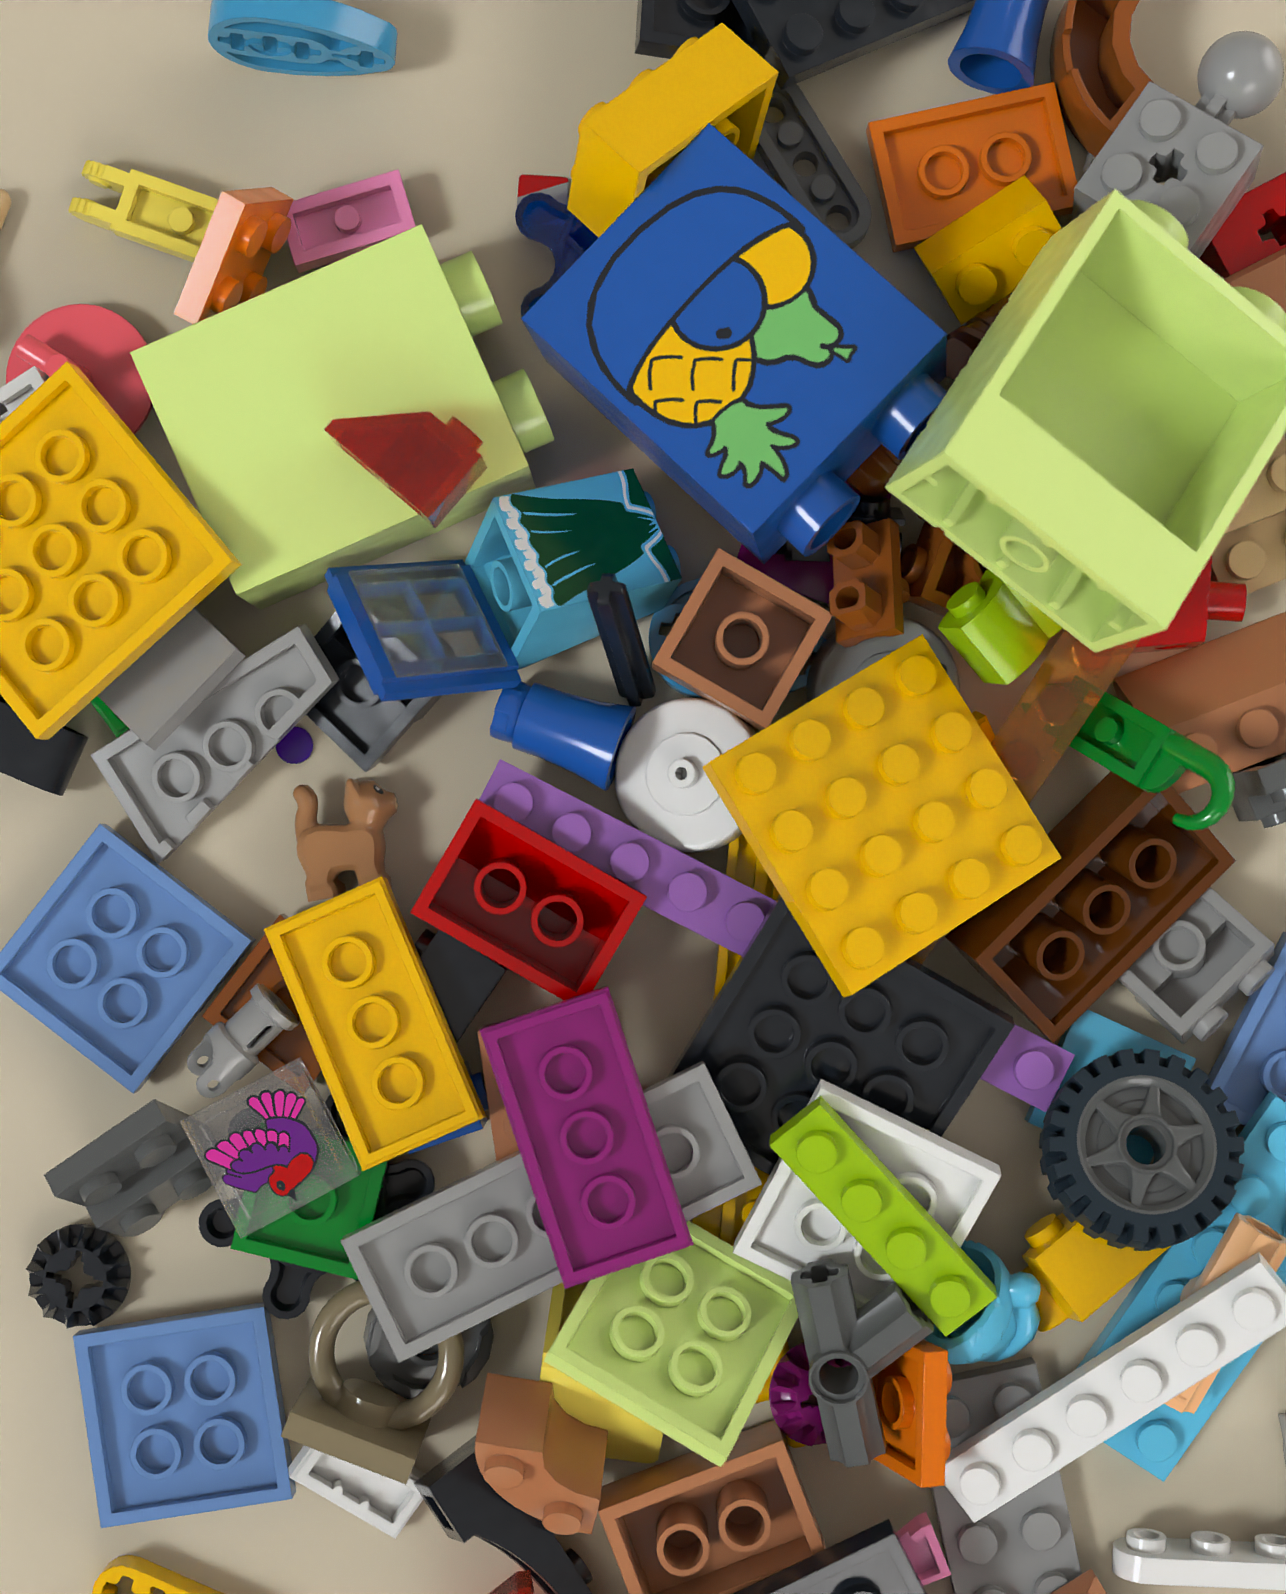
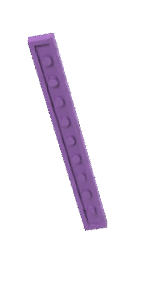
(717, 903)

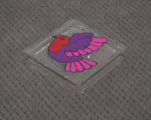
(270, 1147)

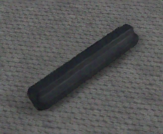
(621, 639)

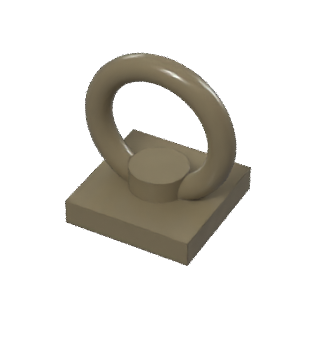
(359, 1417)

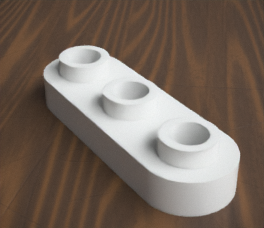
(1201, 1561)

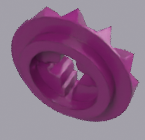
(787, 1392)

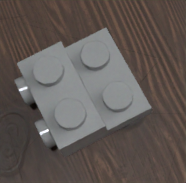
(1200, 967)

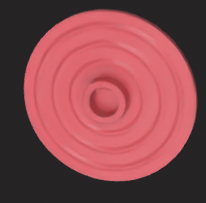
(98, 345)

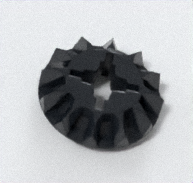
(102, 1259)

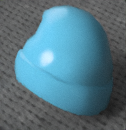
(1002, 1325)

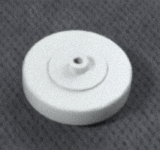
(663, 776)

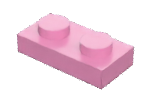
(347, 220)

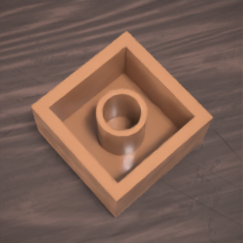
(741, 640)

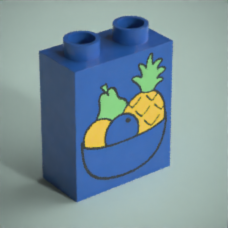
(743, 348)

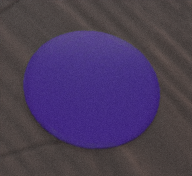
(295, 746)

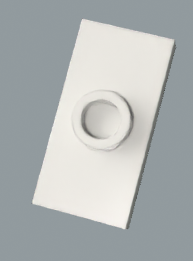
(357, 1490)

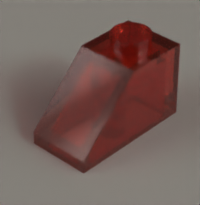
(414, 457)

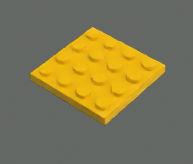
(91, 551)
(881, 815)

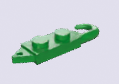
(1153, 757)

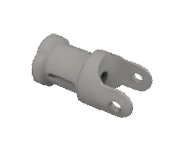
(235, 1044)

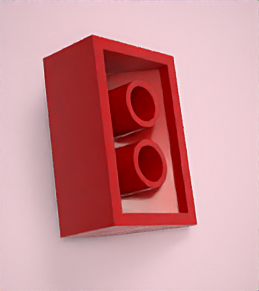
(528, 903)

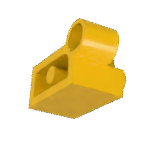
(1076, 1270)

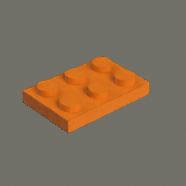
(960, 154)

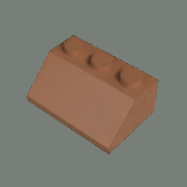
(1220, 695)

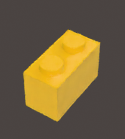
(988, 248)

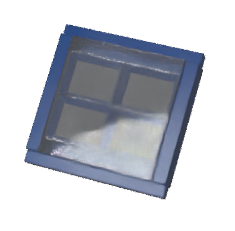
(422, 629)

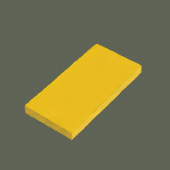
(374, 1023)

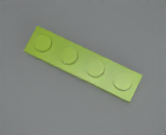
(883, 1216)

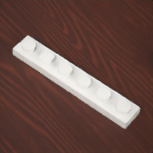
(1117, 1387)

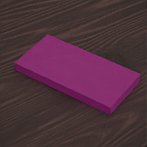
(586, 1137)

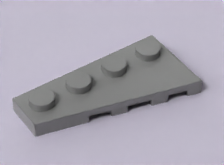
(218, 743)

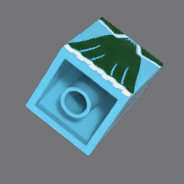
(551, 542)

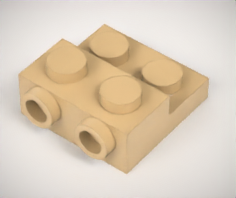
(1255, 540)

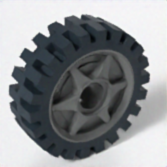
(1180, 1119)

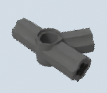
(866, 1338)

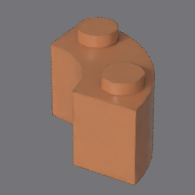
(540, 1454)

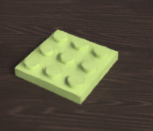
(681, 1340)

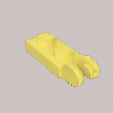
(148, 210)

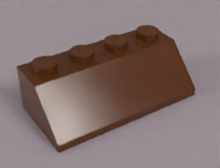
(1095, 909)

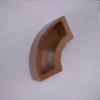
(1095, 68)

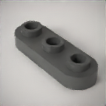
(832, 185)

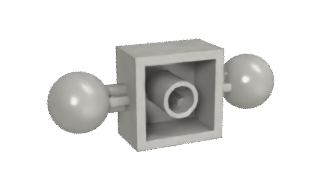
(1191, 146)

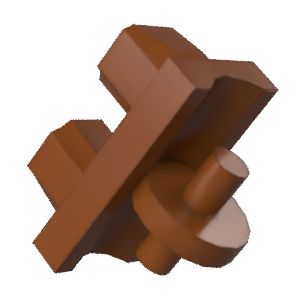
(867, 581)

